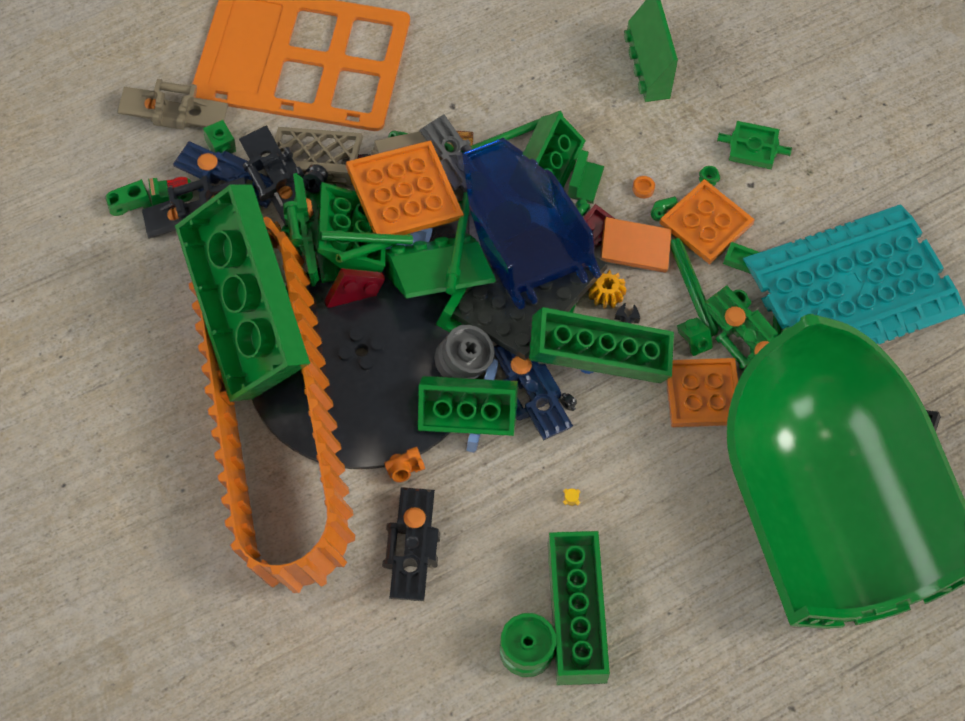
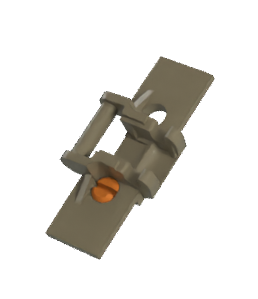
(168, 113)

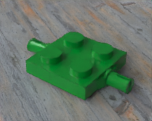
(754, 144)

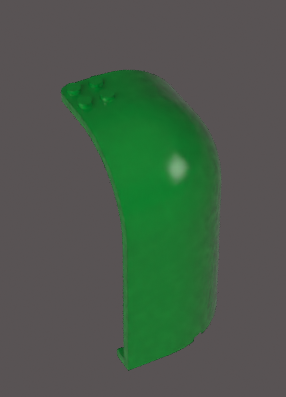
(844, 478)

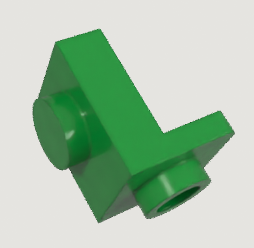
(697, 335)

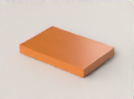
(635, 245)

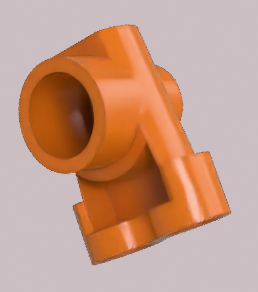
(401, 466)

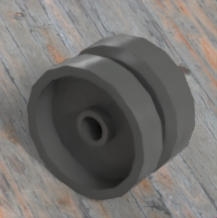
(464, 353)

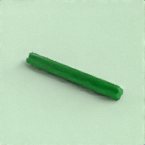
(692, 284)

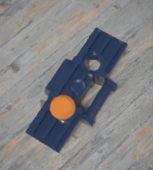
(217, 166)
(540, 389)

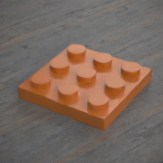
(707, 221)
(701, 391)

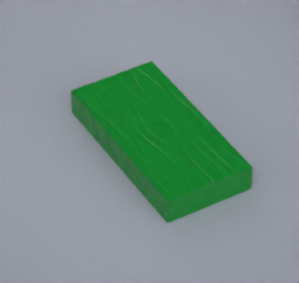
(241, 293)

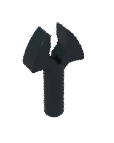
(621, 315)

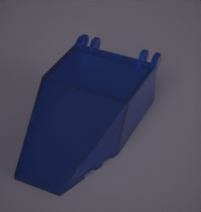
(525, 220)

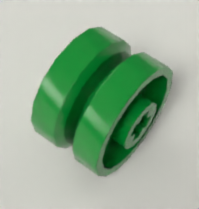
(527, 645)

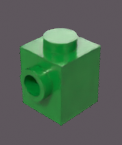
(219, 138)

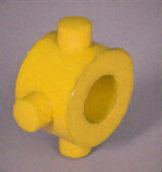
(571, 497)

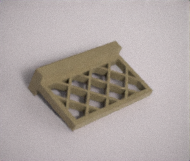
(336, 172)

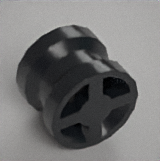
(313, 173)

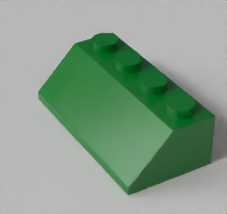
(555, 146)
(467, 405)

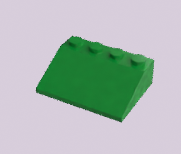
(652, 51)
(342, 212)
(423, 266)

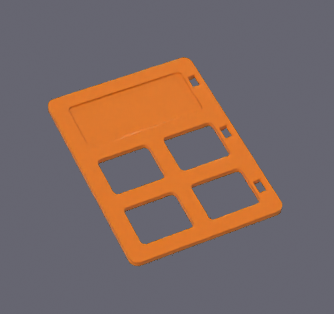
(252, 43)

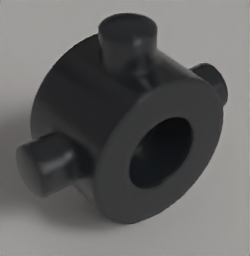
(568, 401)

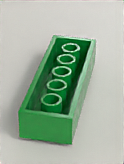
(601, 345)
(578, 608)

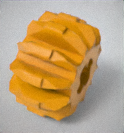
(608, 290)

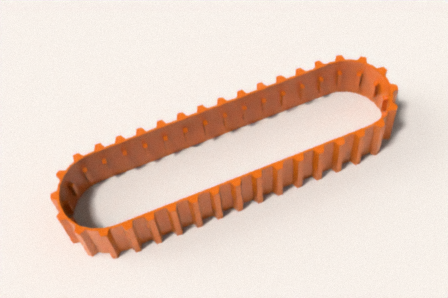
(333, 543)

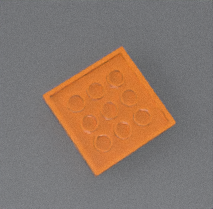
(404, 190)

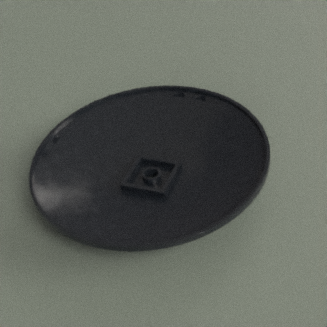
(372, 393)

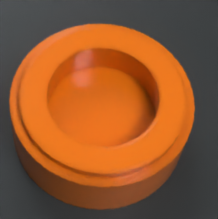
(643, 187)

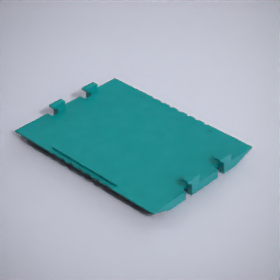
(860, 275)

